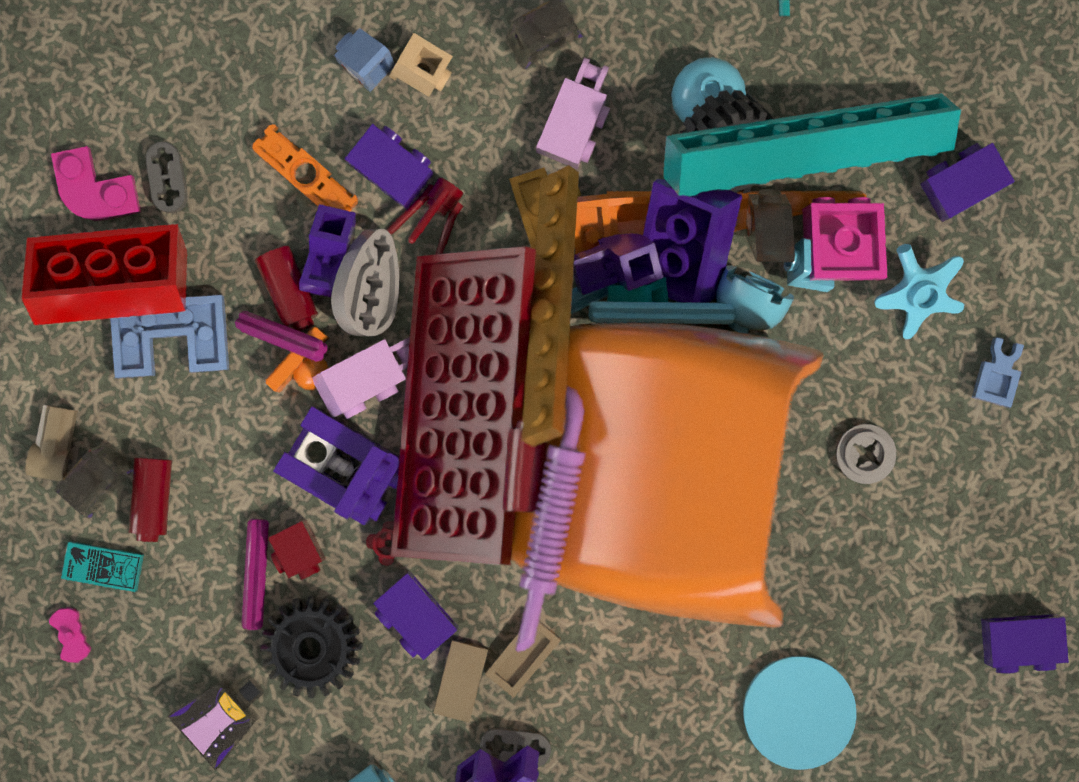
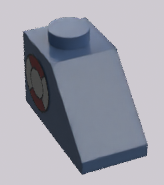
(364, 58)

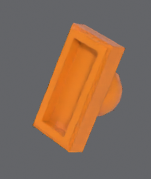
(298, 367)

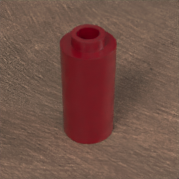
(282, 283)
(523, 472)
(150, 498)

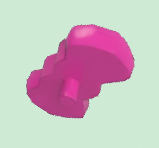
(70, 635)

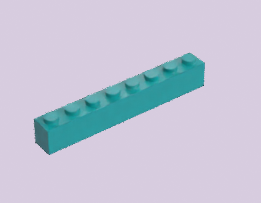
(810, 144)

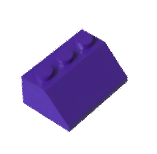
(691, 239)

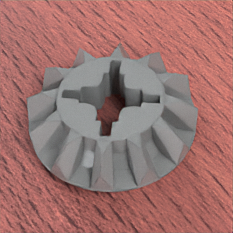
(883, 451)

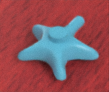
(921, 290)

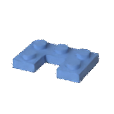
(201, 322)

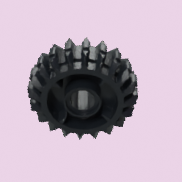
(295, 663)

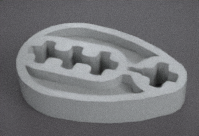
(382, 270)

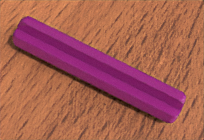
(281, 336)
(255, 574)

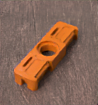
(286, 159)

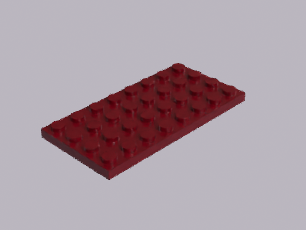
(460, 402)

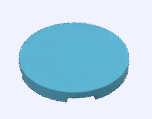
(799, 712)

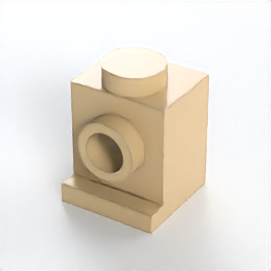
(418, 55)

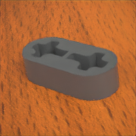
(157, 178)
(515, 737)

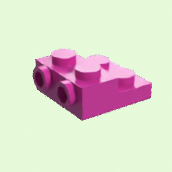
(846, 239)

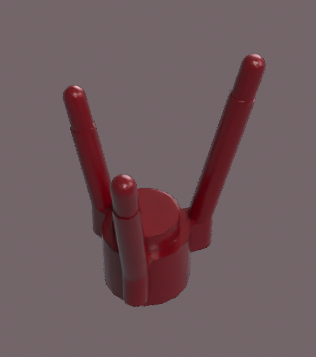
(440, 199)

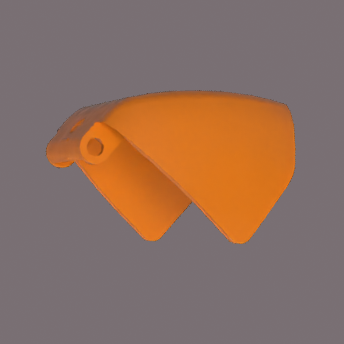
(676, 467)

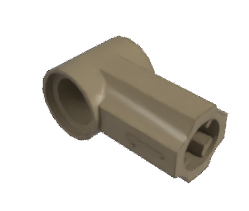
(51, 452)

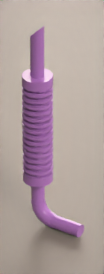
(551, 520)

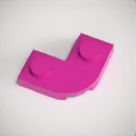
(85, 195)

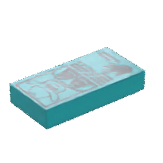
(102, 566)

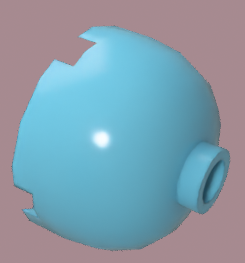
(701, 80)
(755, 300)

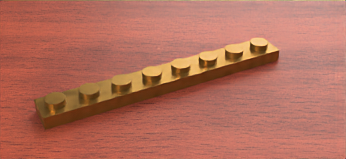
(551, 308)

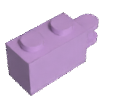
(575, 117)
(362, 377)

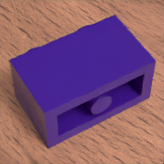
(390, 165)
(967, 181)
(415, 616)
(1025, 642)

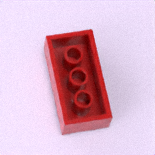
(105, 274)

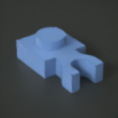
(997, 380)

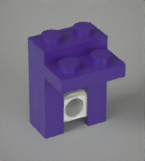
(364, 494)

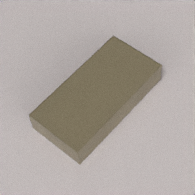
(514, 667)
(460, 680)

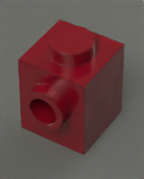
(297, 551)

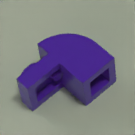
(328, 242)
(619, 258)
(486, 768)

